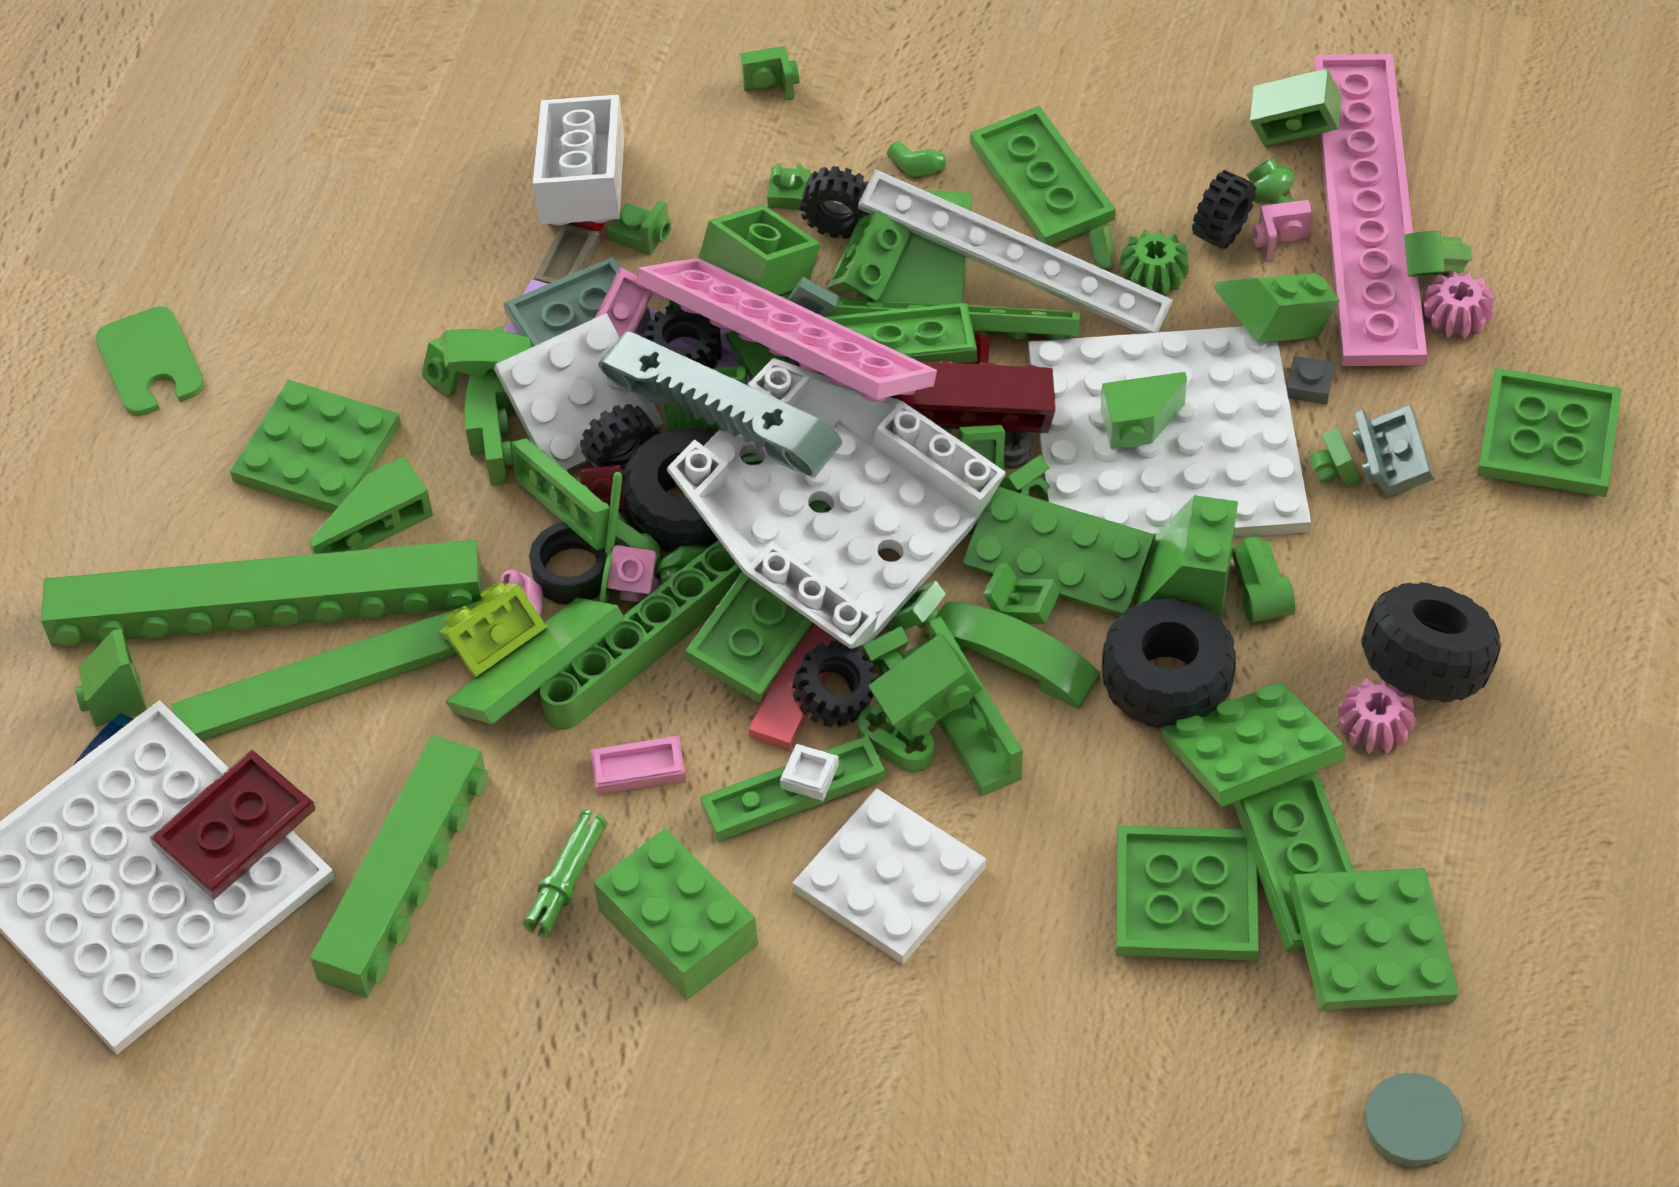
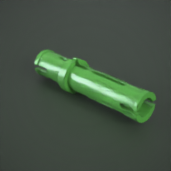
(556, 888)

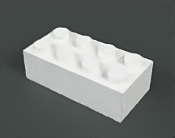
(579, 160)

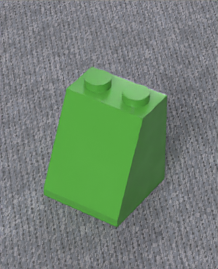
(1193, 555)

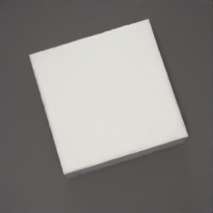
(809, 772)

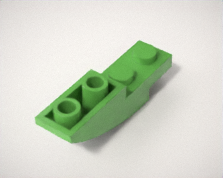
(486, 420)

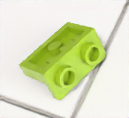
(492, 627)

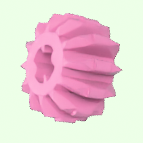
(1458, 304)
(1376, 716)

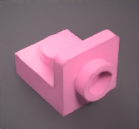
(1281, 223)

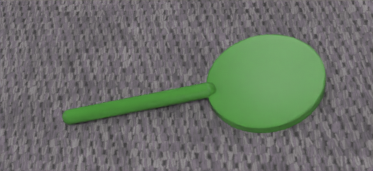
(606, 594)

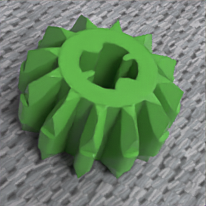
(1155, 262)

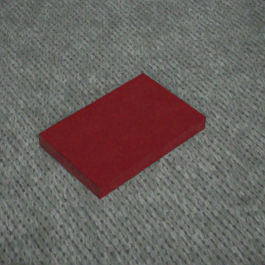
(232, 824)

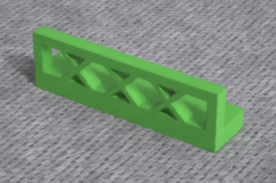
(979, 732)

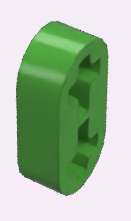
(892, 743)

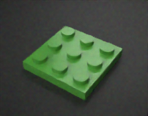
(1550, 432)
(314, 446)
(1253, 744)
(1186, 893)
(1373, 939)

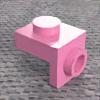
(633, 573)

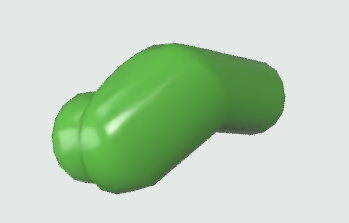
(918, 162)

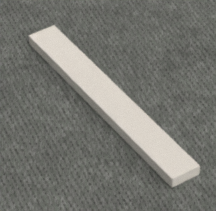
(1016, 254)

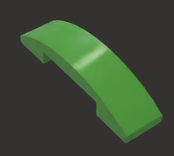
(1023, 648)

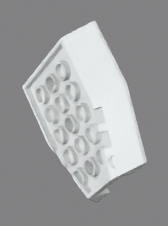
(888, 486)

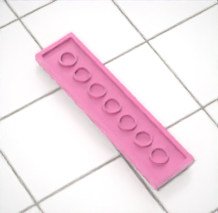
(787, 329)

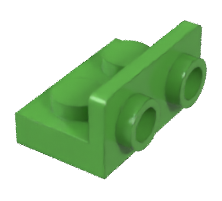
(869, 257)

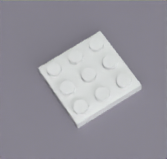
(562, 389)
(889, 875)

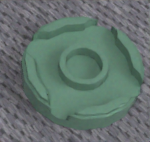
(1413, 1120)

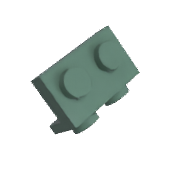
(1393, 451)

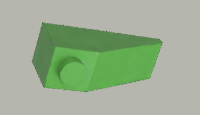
(375, 510)

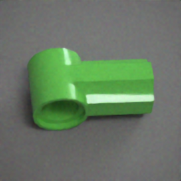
(1435, 254)
(1263, 589)

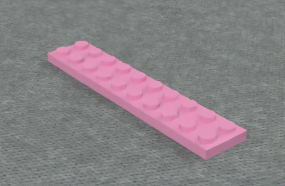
(1369, 217)

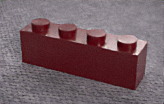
(987, 396)

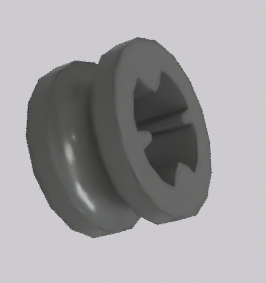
(1019, 457)

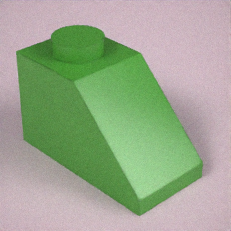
(1141, 407)
(110, 682)

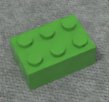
(676, 913)

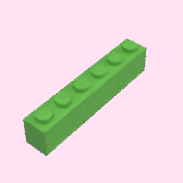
(399, 867)

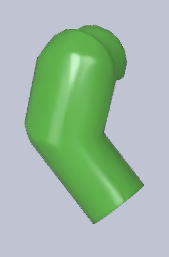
(677, 560)

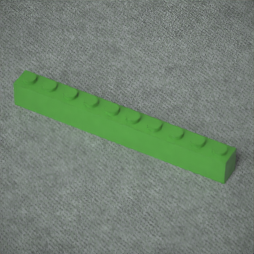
(262, 592)

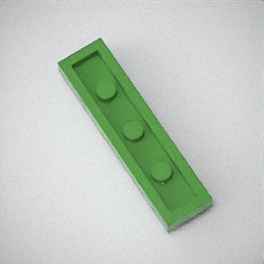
(560, 493)
(763, 801)

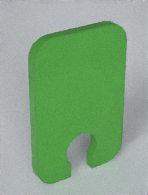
(146, 350)

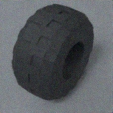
(649, 507)
(1168, 630)
(1431, 642)

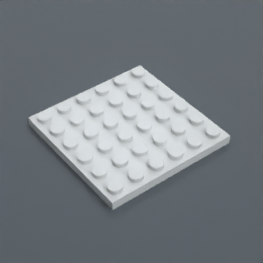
(1223, 444)
(107, 909)

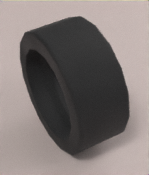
(561, 588)

